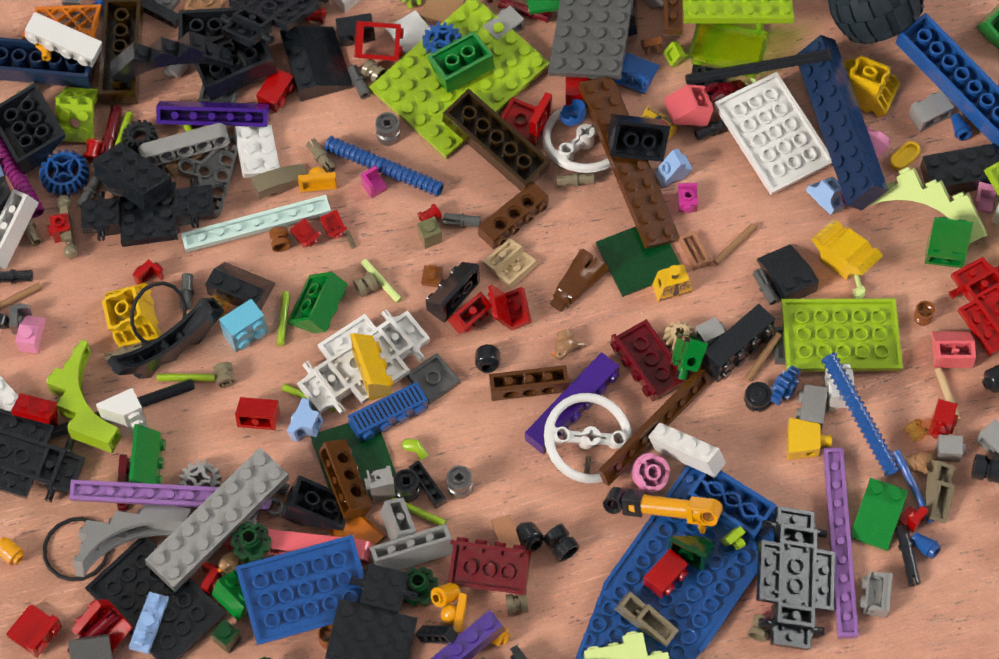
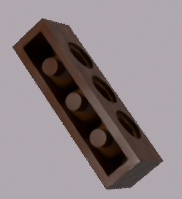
(516, 206)
(528, 382)
(345, 479)

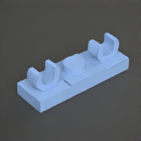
(148, 623)

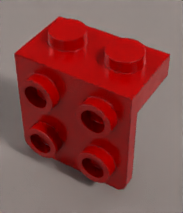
(509, 308)
(36, 409)
(95, 612)
(34, 630)

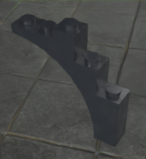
(165, 52)
(190, 330)

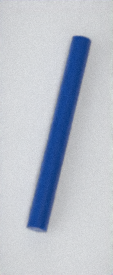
(911, 481)

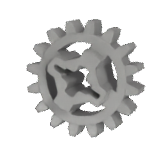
(198, 472)

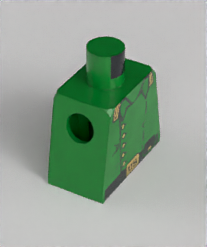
(688, 354)

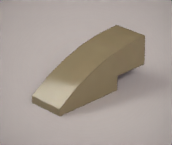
(277, 180)
(939, 490)
(646, 618)

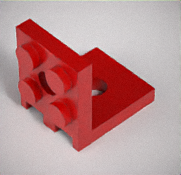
(535, 116)

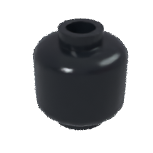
(487, 358)
(991, 379)
(529, 536)

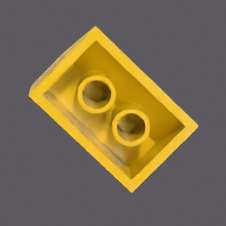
(371, 365)

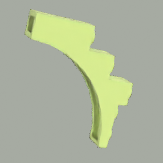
(936, 196)
(631, 648)

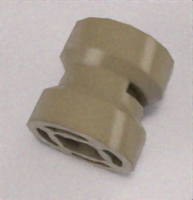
(372, 70)
(365, 284)
(224, 374)
(516, 603)
(756, 632)

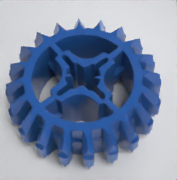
(64, 165)

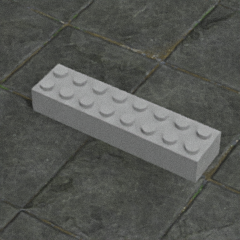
(217, 519)

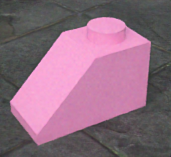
(30, 334)

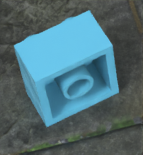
(243, 325)

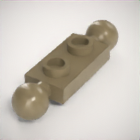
(70, 250)

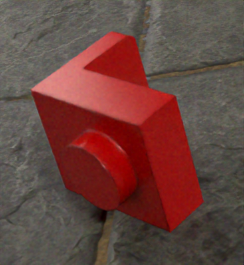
(58, 224)
(333, 224)
(146, 271)
(211, 578)

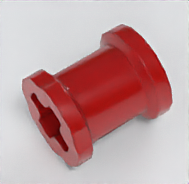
(319, 15)
(92, 149)
(433, 211)

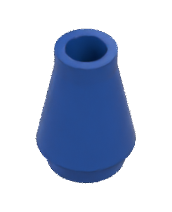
(961, 128)
(927, 546)

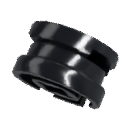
(758, 396)

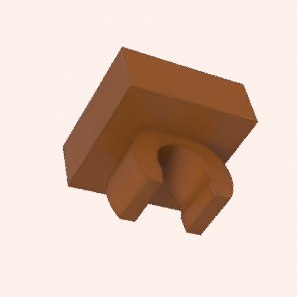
(652, 42)
(432, 275)

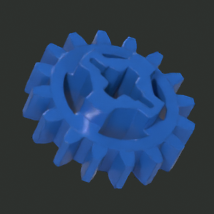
(442, 36)
(785, 385)

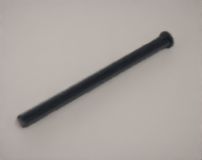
(761, 66)
(144, 400)

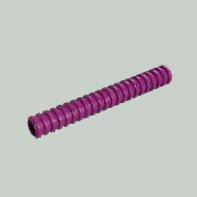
(17, 177)

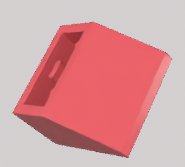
(689, 106)
(953, 349)

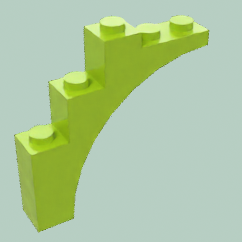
(84, 423)

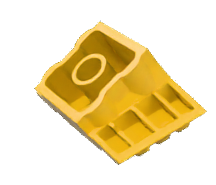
(872, 84)
(845, 250)
(117, 314)

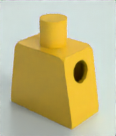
(805, 439)

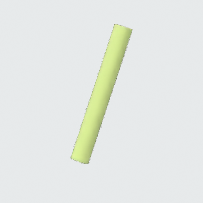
(383, 283)

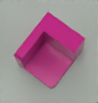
(373, 182)

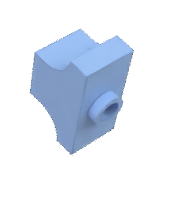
(673, 168)
(828, 195)
(304, 421)

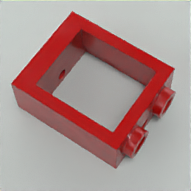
(399, 34)

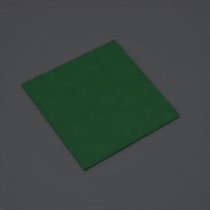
(631, 263)
(368, 454)

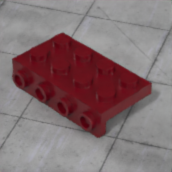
(647, 359)
(489, 566)

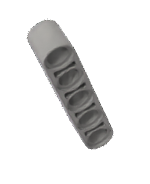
(185, 144)

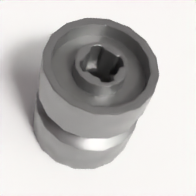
(387, 128)
(459, 482)

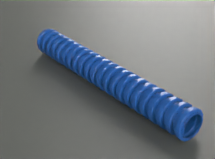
(385, 166)
(860, 414)

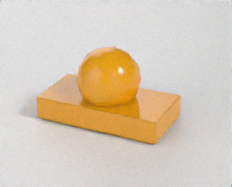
(317, 180)
(455, 614)

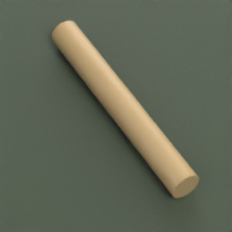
(945, 388)

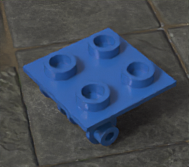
(637, 73)

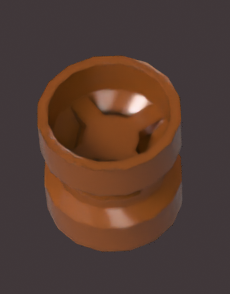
(279, 239)
(927, 310)
(323, 635)

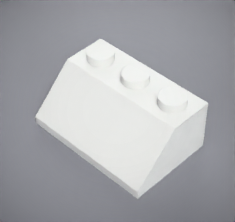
(123, 412)

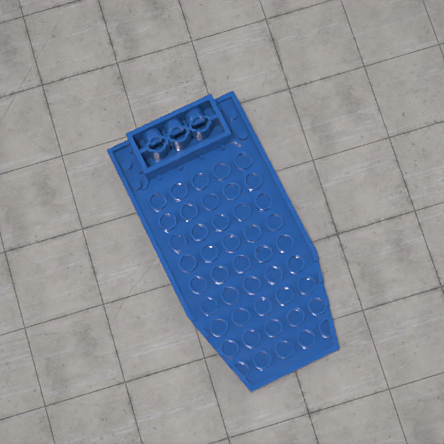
(704, 597)

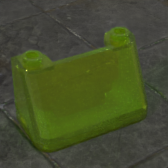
(728, 46)

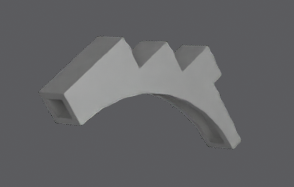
(101, 537)

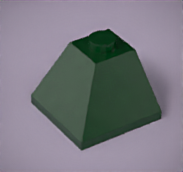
(692, 549)

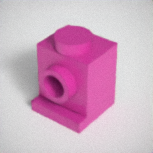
(687, 197)

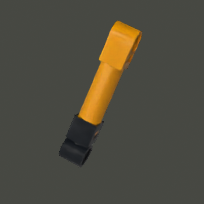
(636, 503)

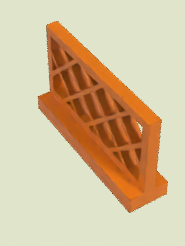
(70, 9)

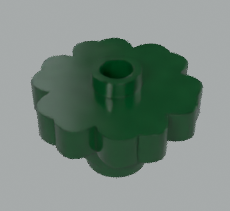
(259, 543)
(421, 582)

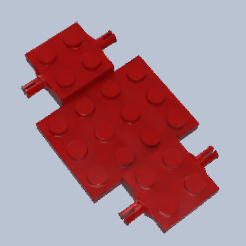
(981, 288)

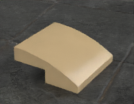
(510, 263)

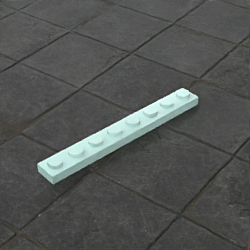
(255, 223)

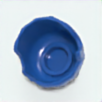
(574, 114)

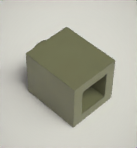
(429, 232)

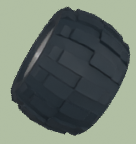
(874, 19)

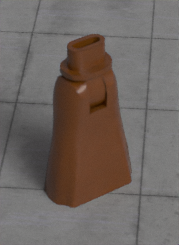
(579, 277)

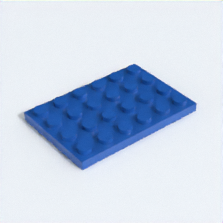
(299, 588)

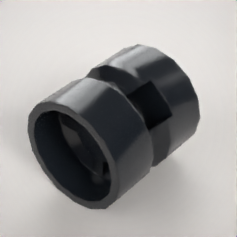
(985, 468)
(407, 485)
(559, 540)

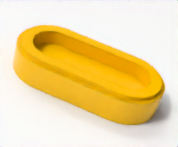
(904, 156)

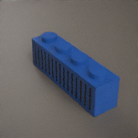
(388, 412)

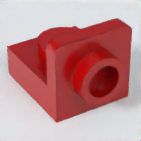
(305, 233)
(913, 517)

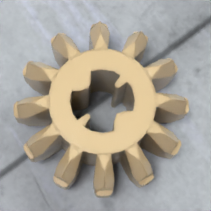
(672, 331)

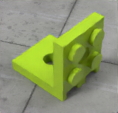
(79, 105)

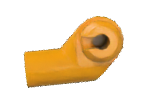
(46, 54)

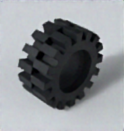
(136, 130)

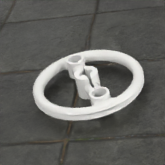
(564, 156)
(579, 437)

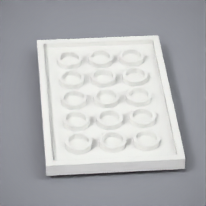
(773, 133)

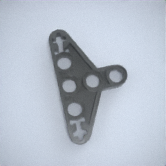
(214, 164)

